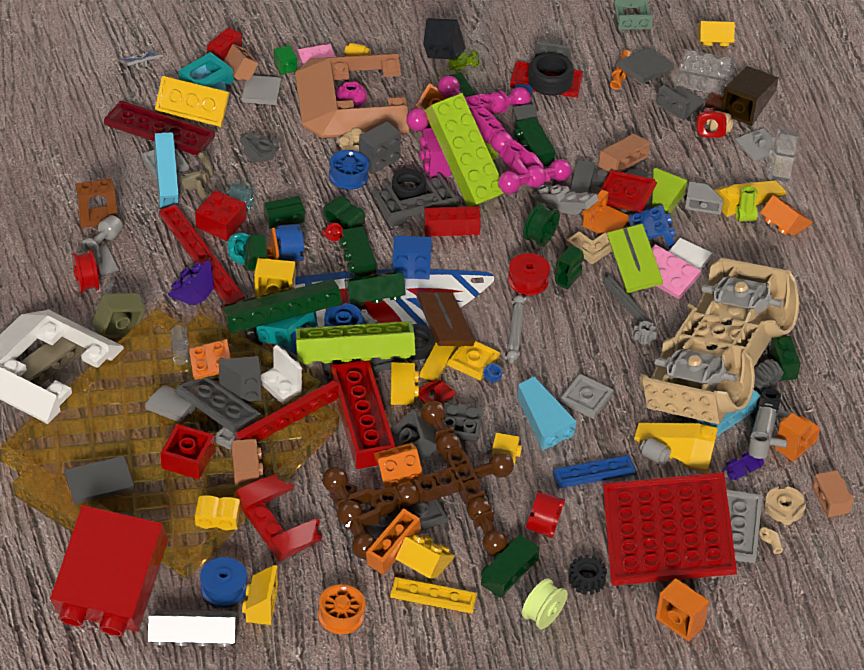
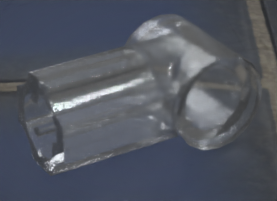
(179, 345)

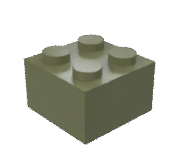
(118, 314)

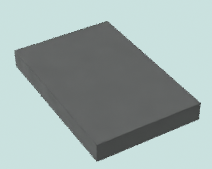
(645, 65)
(99, 480)

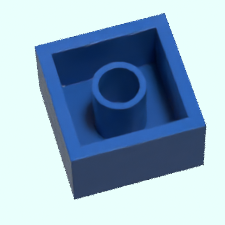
(412, 256)

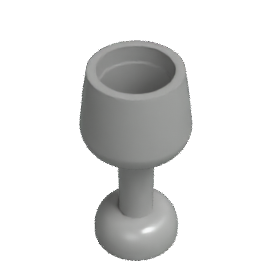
(108, 229)

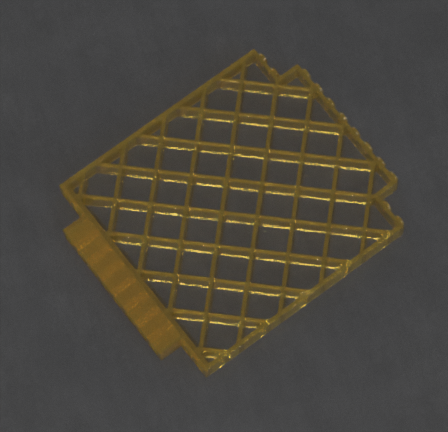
(51, 493)

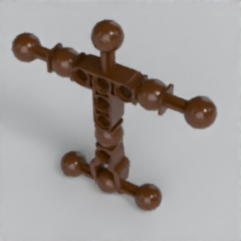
(408, 494)

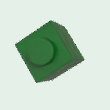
(285, 59)

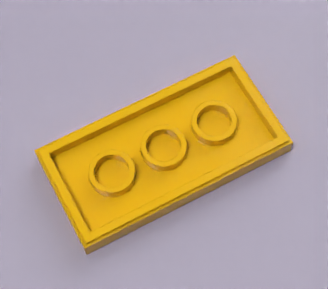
(192, 101)

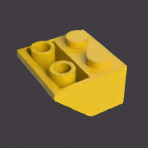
(424, 555)

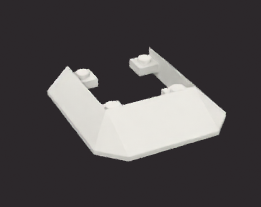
(49, 328)

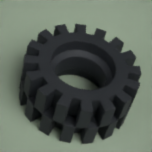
(587, 565)

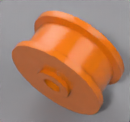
(341, 609)

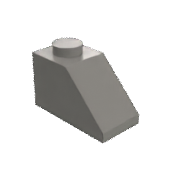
(703, 199)

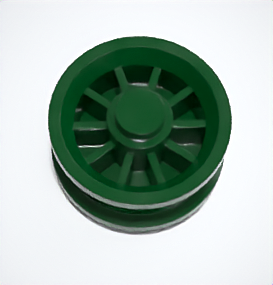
(541, 224)

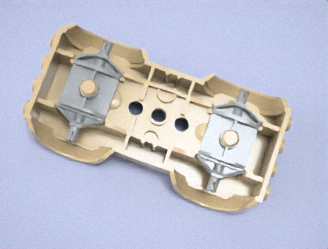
(721, 380)

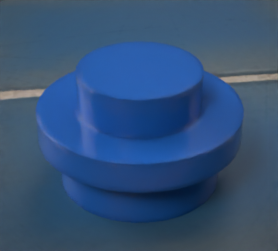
(492, 373)

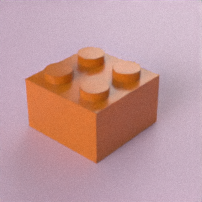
(682, 609)

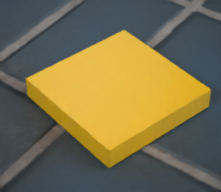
(473, 359)

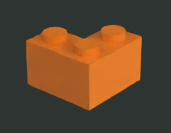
(799, 435)

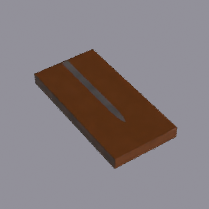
(445, 319)

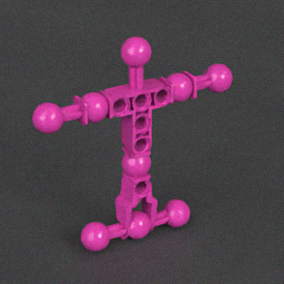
(522, 164)

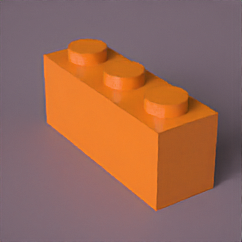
(386, 547)

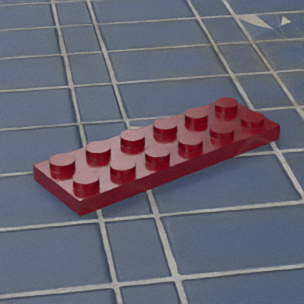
(146, 123)

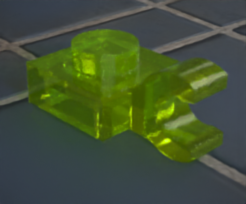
(463, 60)

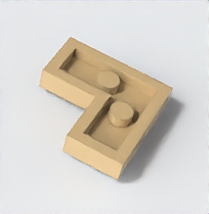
(592, 250)

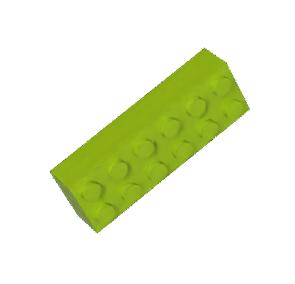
(464, 150)
(355, 342)

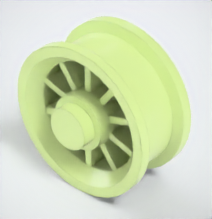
(544, 603)

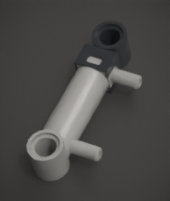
(764, 424)

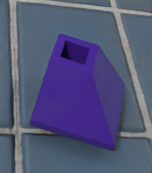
(194, 284)

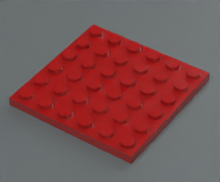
(669, 529)

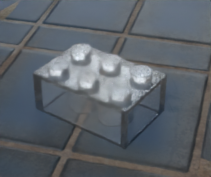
(705, 72)

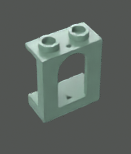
(627, 22)

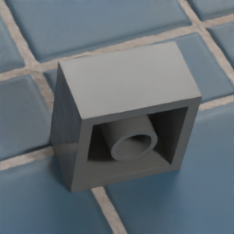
(380, 146)

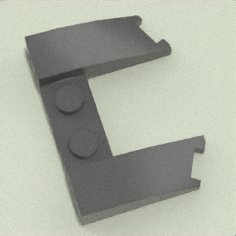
(588, 175)
(396, 211)

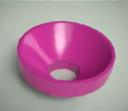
(358, 95)

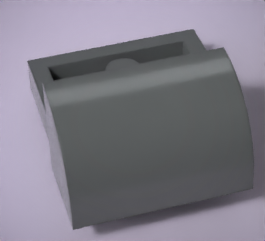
(464, 420)

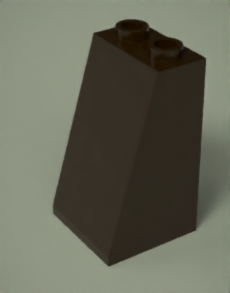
(748, 94)

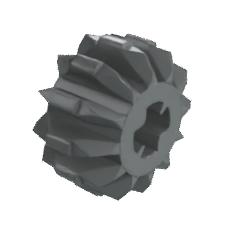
(767, 375)

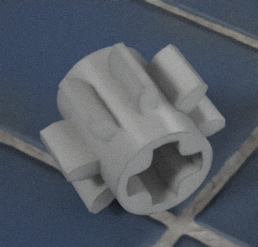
(645, 332)

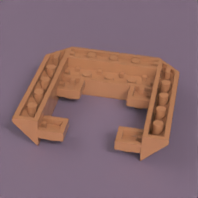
(334, 118)

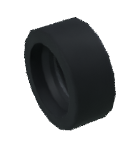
(408, 175)
(423, 332)

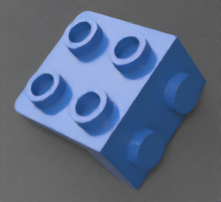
(655, 223)

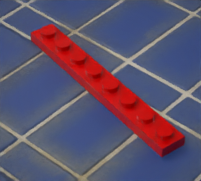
(200, 253)

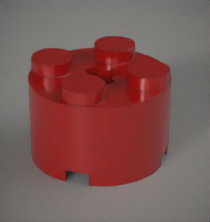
(545, 514)

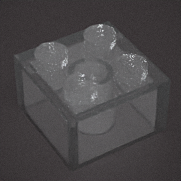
(782, 155)

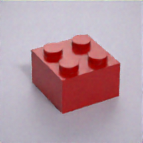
(220, 215)
(187, 451)

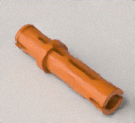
(618, 74)

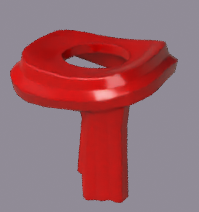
(709, 114)
(440, 388)

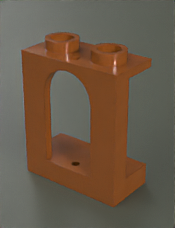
(87, 190)

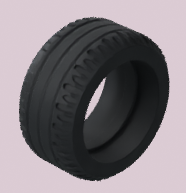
(551, 84)

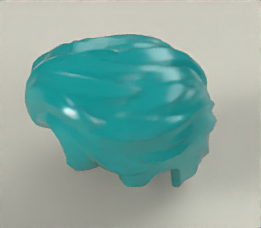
(235, 247)

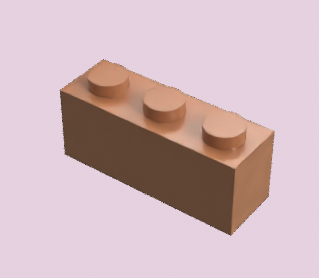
(624, 153)

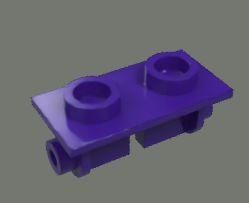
(736, 467)

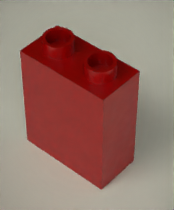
(108, 570)

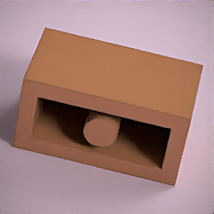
(241, 62)
(245, 461)
(832, 493)

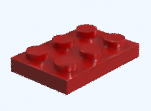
(628, 190)

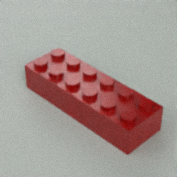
(361, 412)

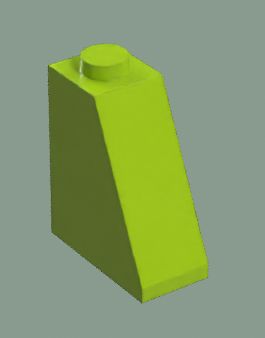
(668, 190)

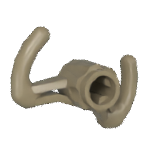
(198, 179)

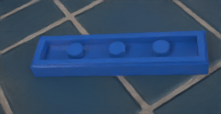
(593, 471)

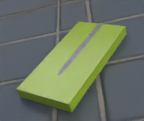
(634, 258)

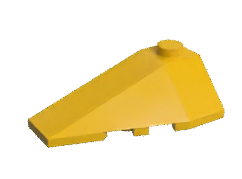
(731, 194)
(687, 441)

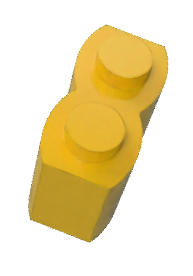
(217, 512)

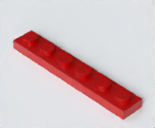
(289, 414)

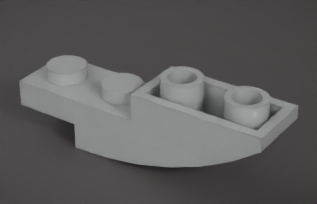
(562, 199)

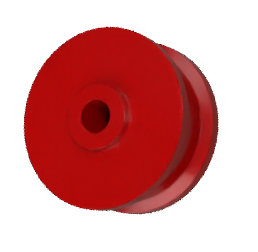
(85, 271)
(529, 274)

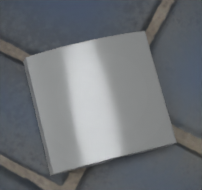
(169, 404)

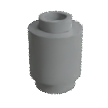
(655, 450)

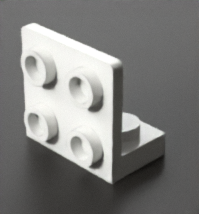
(285, 378)

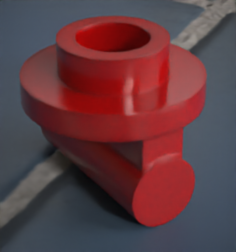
(333, 231)

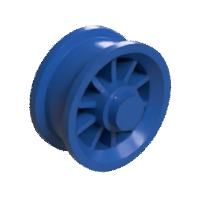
(348, 169)
(223, 582)

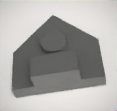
(259, 148)

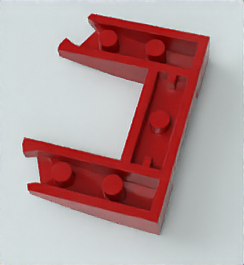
(280, 542)

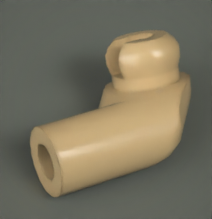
(772, 538)

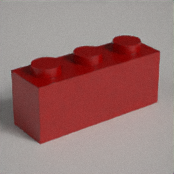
(452, 221)

